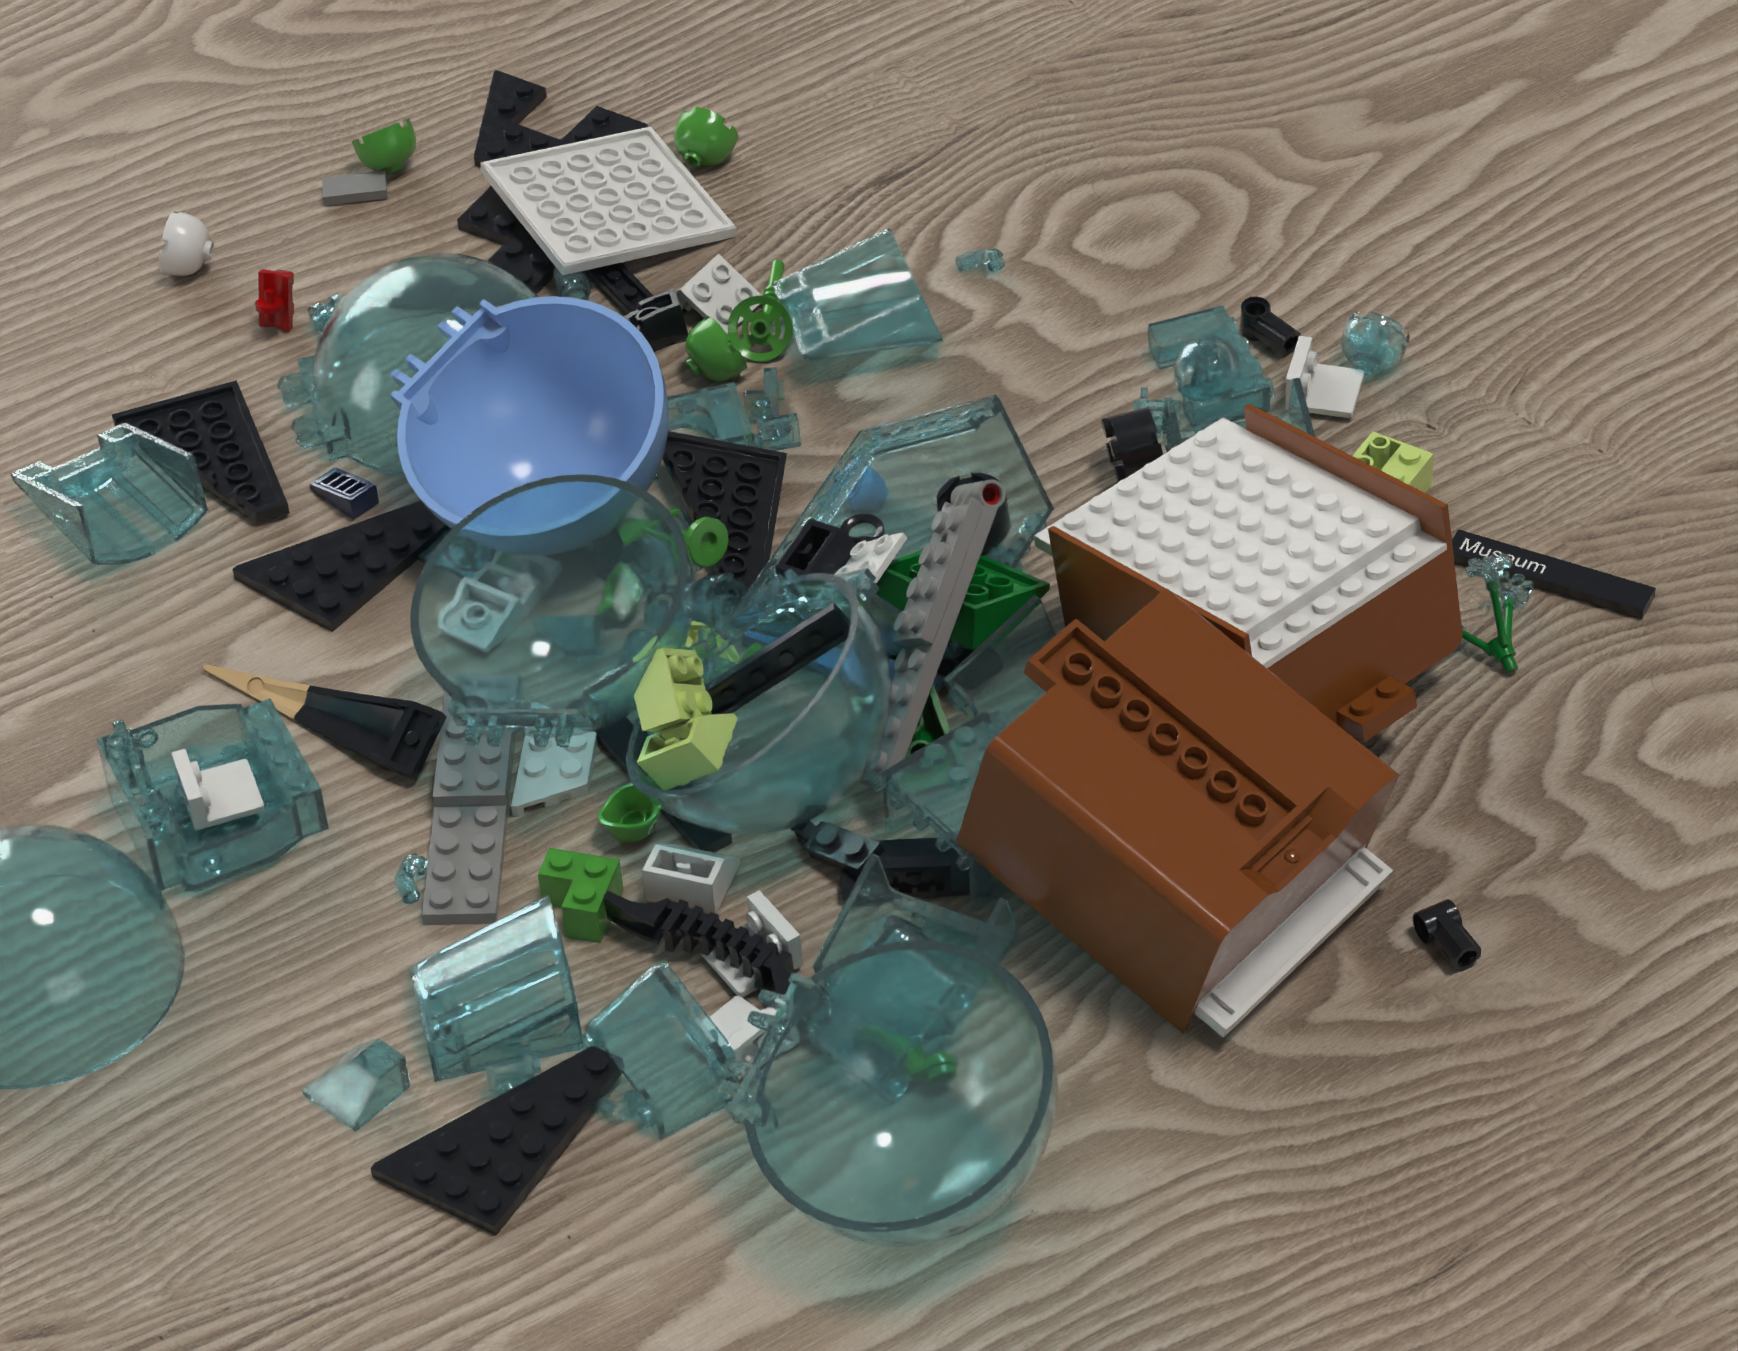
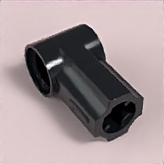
(1261, 324)
(1444, 928)

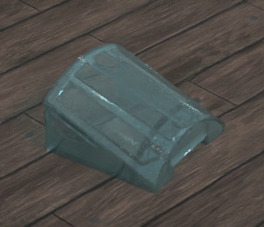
(857, 302)
(121, 497)
(494, 992)

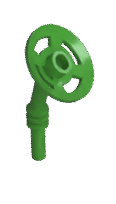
(762, 325)

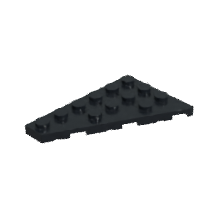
(224, 442)
(736, 487)
(345, 568)
(501, 1150)

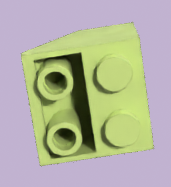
(1398, 459)
(672, 690)
(687, 750)

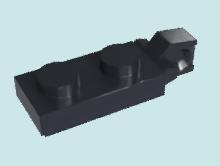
(837, 846)

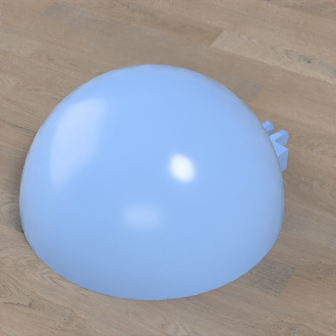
(529, 399)

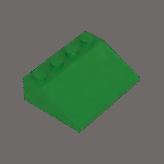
(990, 600)

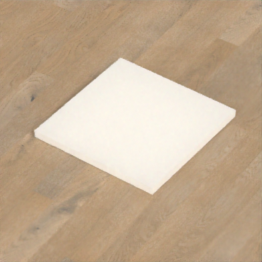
(607, 200)

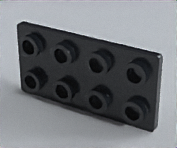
(917, 869)

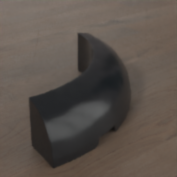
(660, 319)

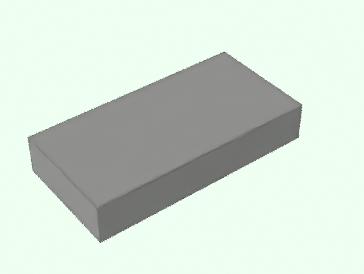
(354, 188)

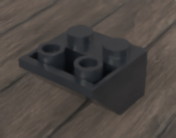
(817, 550)

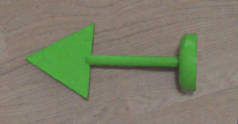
(705, 540)

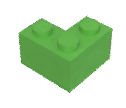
(578, 886)

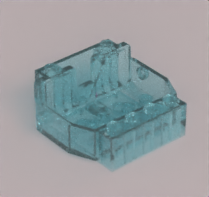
(213, 736)

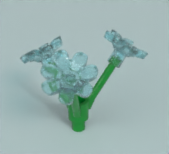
(1509, 591)

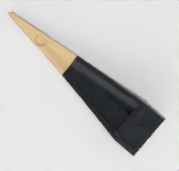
(378, 728)

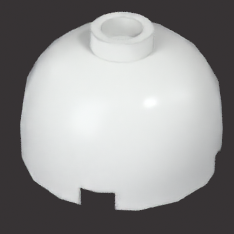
(185, 245)

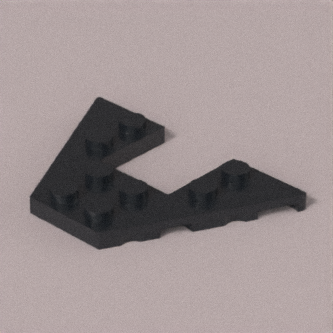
(513, 100)
(519, 252)

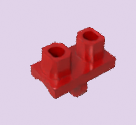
(275, 299)

